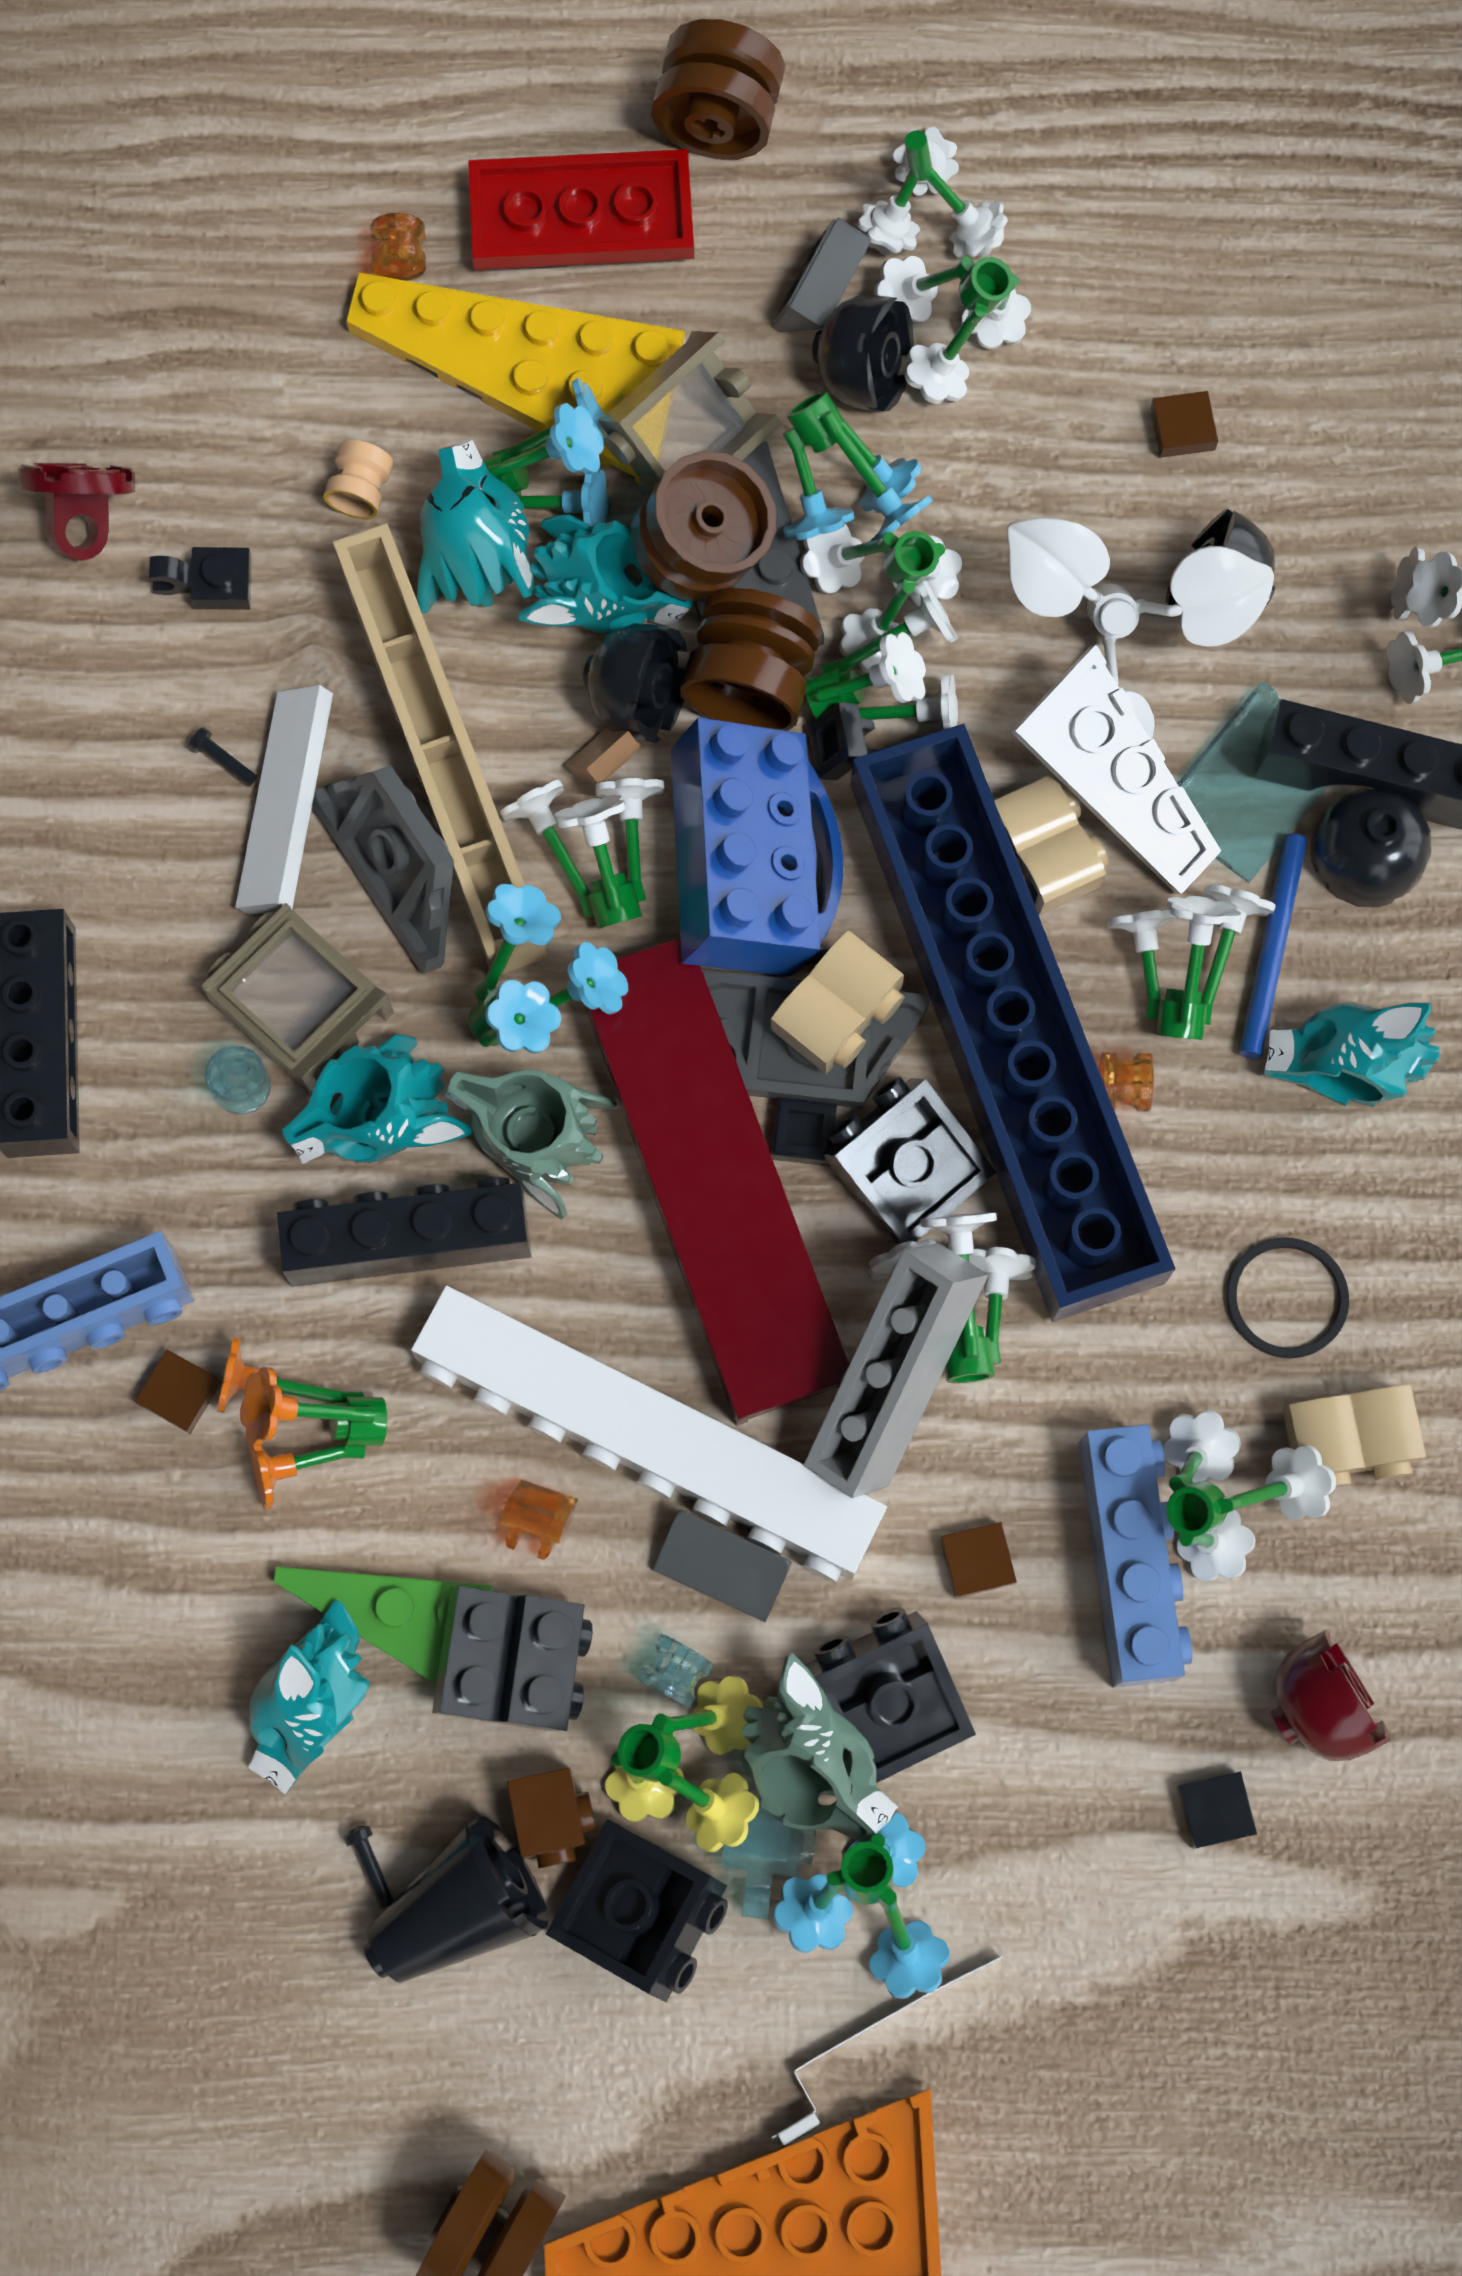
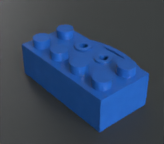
(748, 848)

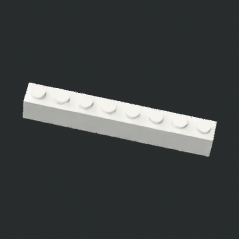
(647, 1433)

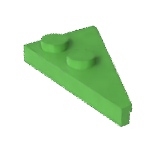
(390, 1612)

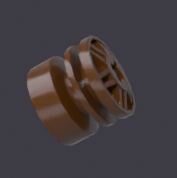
(751, 659)

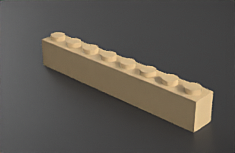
(432, 731)

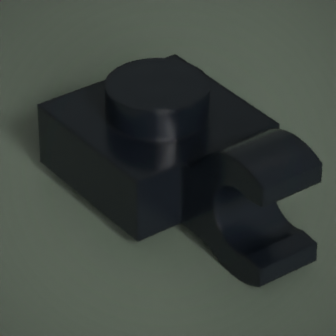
(214, 578)

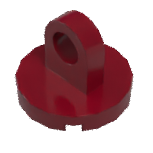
(74, 491)

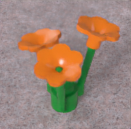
(351, 1417)

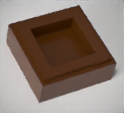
(1184, 424)
(178, 1391)
(978, 1560)

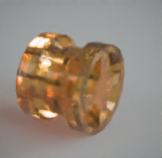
(398, 246)
(1128, 1080)

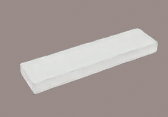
(284, 800)

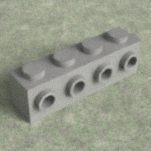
(895, 1369)

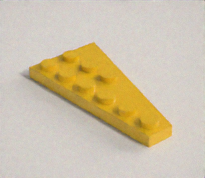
(510, 349)

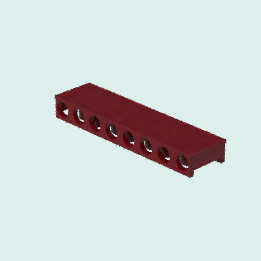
(717, 1187)

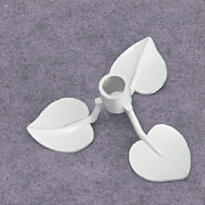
(1060, 560)

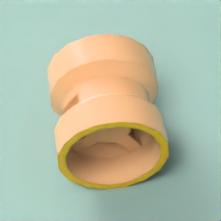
(358, 479)

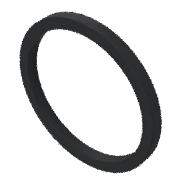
(1316, 1252)

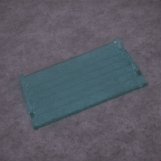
(1239, 810)

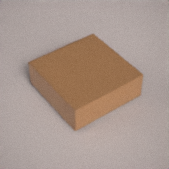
(603, 756)

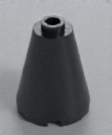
(457, 1908)

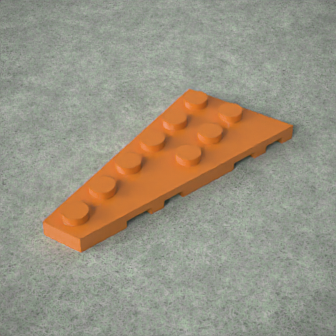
(821, 2206)

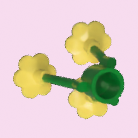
(650, 1775)

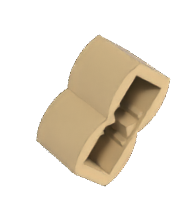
(1050, 843)
(838, 1003)
(1360, 1432)

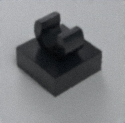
(838, 739)

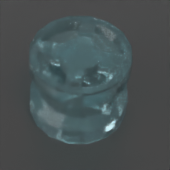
(230, 1069)
(675, 1671)

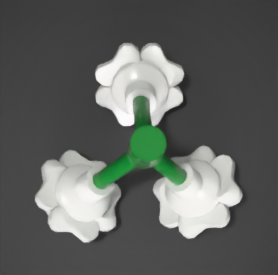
(924, 165)

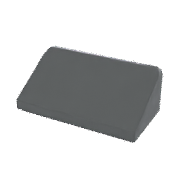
(822, 278)
(722, 1565)

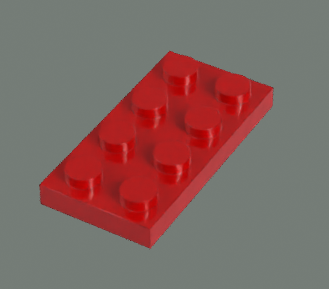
(580, 209)

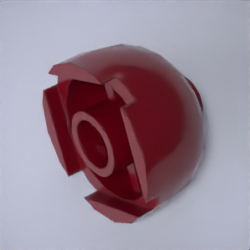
(1325, 1702)

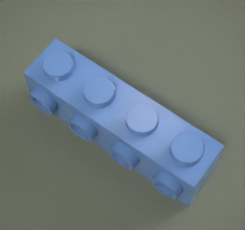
(90, 1305)
(1132, 1556)

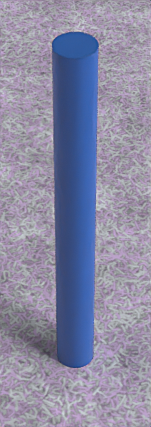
(1273, 947)

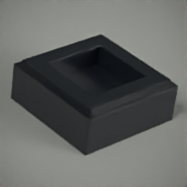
(802, 1131)
(1217, 1810)

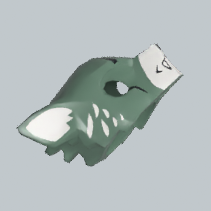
(532, 1126)
(812, 1751)

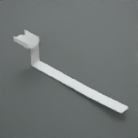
(811, 2121)

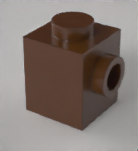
(550, 1816)

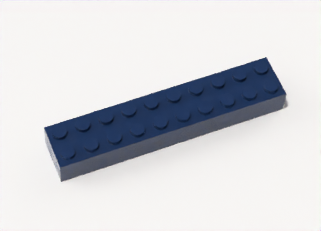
(1010, 1023)

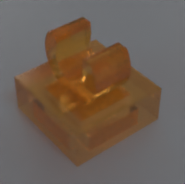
(538, 1513)

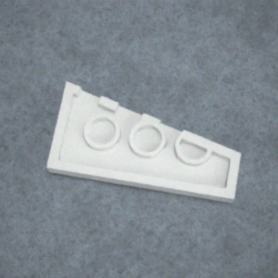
(1105, 758)

